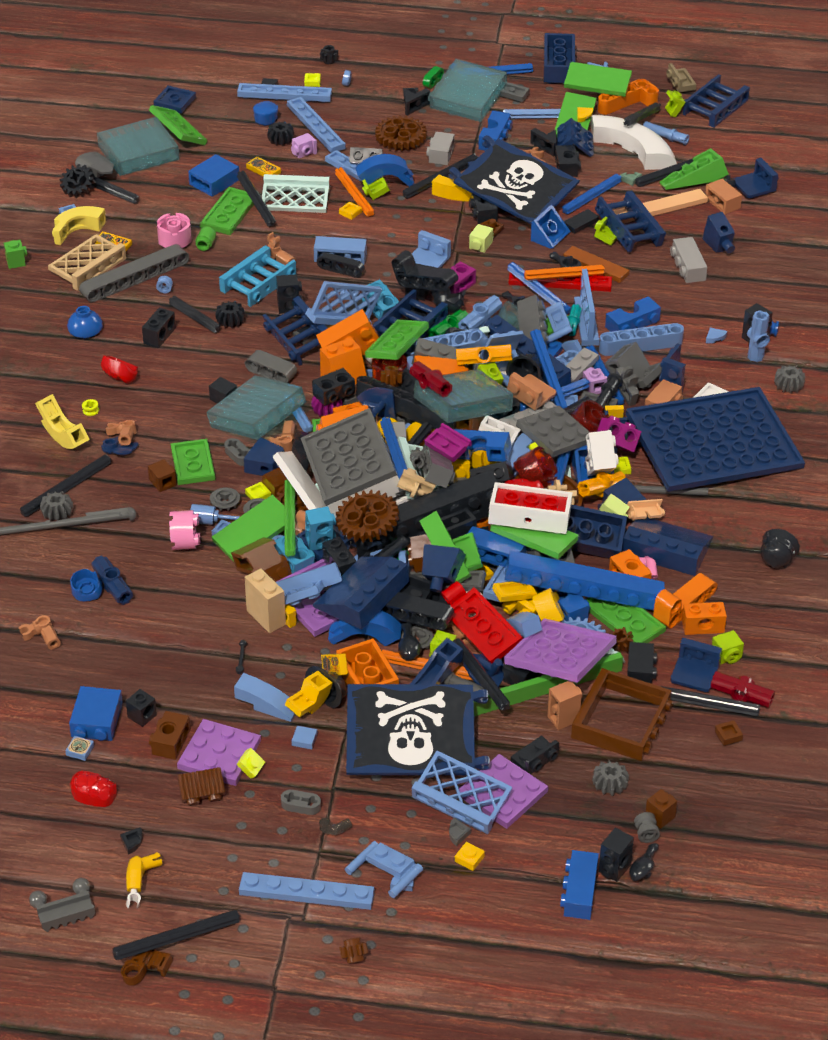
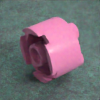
(174, 230)
(184, 530)

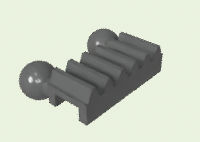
(65, 909)

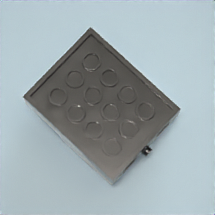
(351, 459)

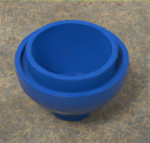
(84, 323)

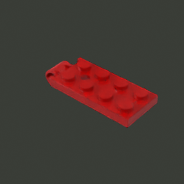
(487, 629)

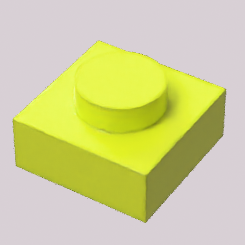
(250, 763)

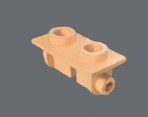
(642, 508)

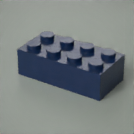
(558, 54)
(598, 531)

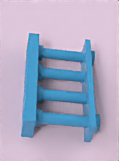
(249, 266)

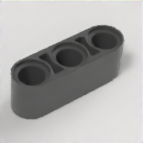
(270, 366)

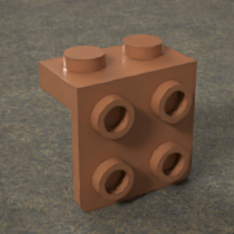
(530, 390)

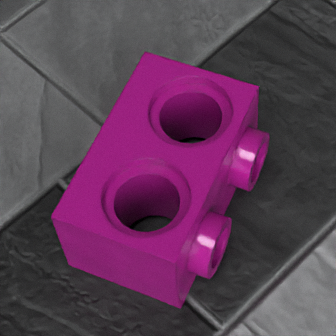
(466, 277)
(619, 431)

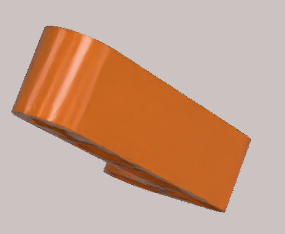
(638, 91)
(669, 606)

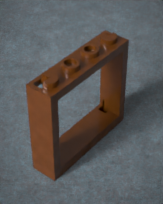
(629, 686)

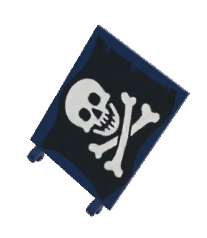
(514, 180)
(403, 725)

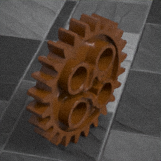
(400, 132)
(367, 516)

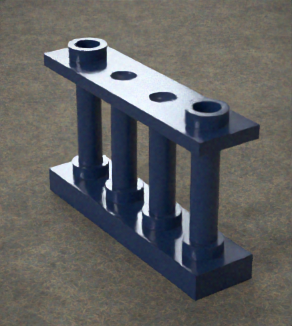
(722, 110)
(636, 211)
(402, 308)
(299, 309)

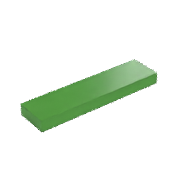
(440, 536)

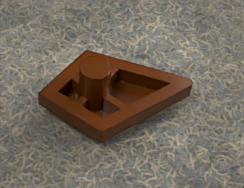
(497, 227)

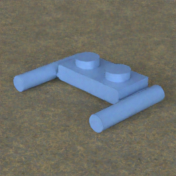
(558, 320)
(389, 861)

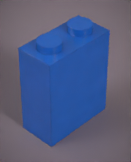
(213, 175)
(96, 713)

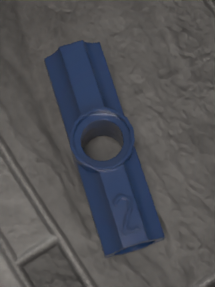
(112, 580)

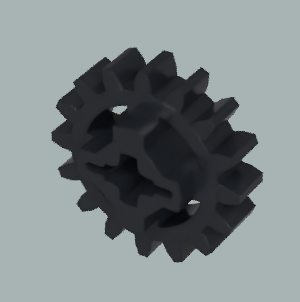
(77, 180)

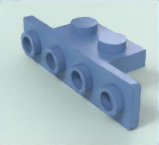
(309, 583)

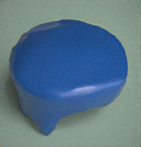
(265, 113)
(85, 585)

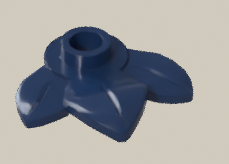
(113, 446)

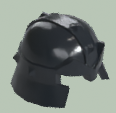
(454, 301)
(524, 365)
(779, 548)

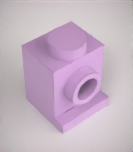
(304, 145)
(594, 376)

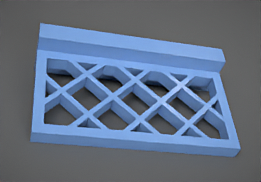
(331, 317)
(587, 326)
(449, 804)

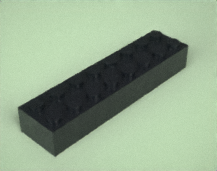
(470, 493)

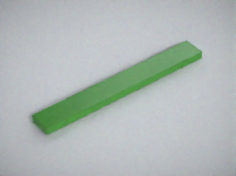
(540, 685)

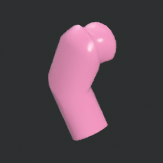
(651, 564)

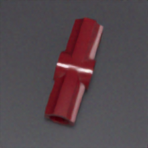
(430, 379)
(742, 689)

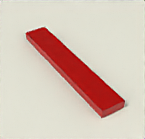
(597, 283)

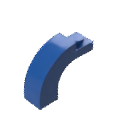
(384, 164)
(382, 627)

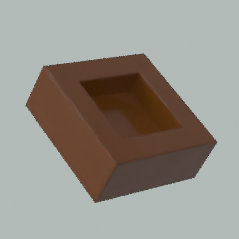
(728, 732)

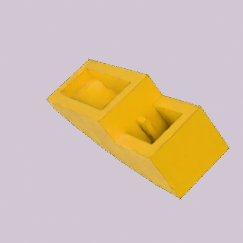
(445, 188)

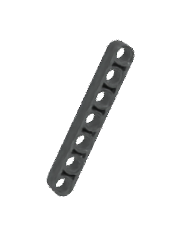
(133, 273)

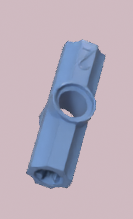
(481, 313)
(758, 336)

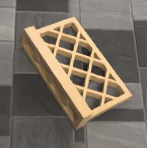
(94, 267)

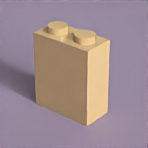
(265, 600)

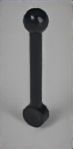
(240, 669)

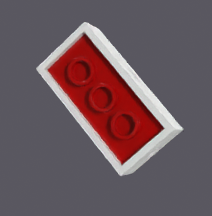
(530, 508)

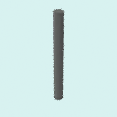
(662, 490)

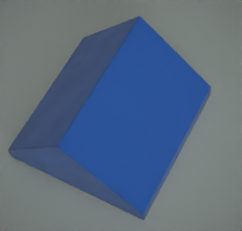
(548, 228)

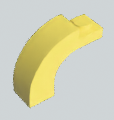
(78, 218)
(59, 426)

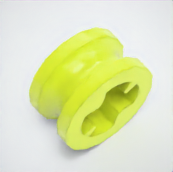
(90, 411)

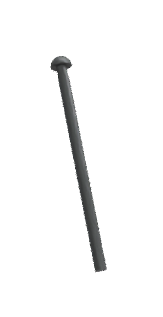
(91, 517)

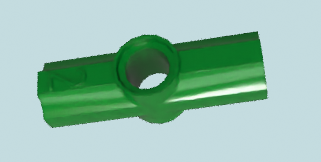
(449, 321)

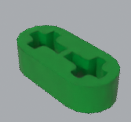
(433, 77)

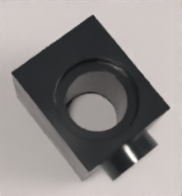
(141, 707)

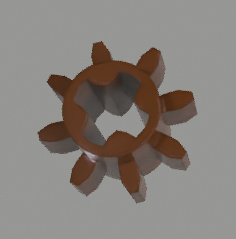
(391, 376)
(622, 639)
(353, 950)

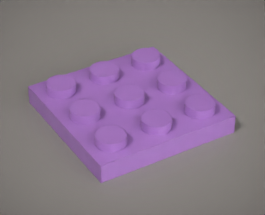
(218, 746)
(524, 793)

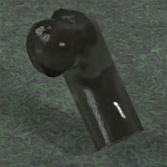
(334, 829)

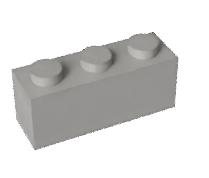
(689, 260)

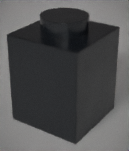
(221, 389)

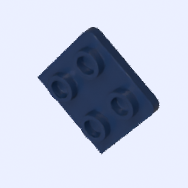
(573, 133)
(758, 183)
(672, 368)
(696, 665)

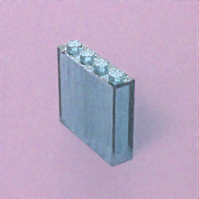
(468, 90)
(138, 146)
(471, 397)
(256, 407)

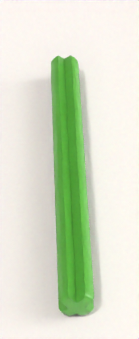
(290, 539)

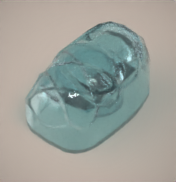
(509, 313)

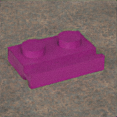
(448, 442)

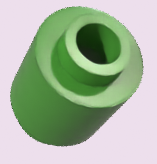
(205, 238)

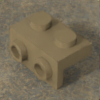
(680, 79)

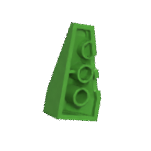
(704, 169)

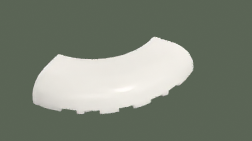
(649, 146)

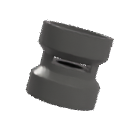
(646, 827)

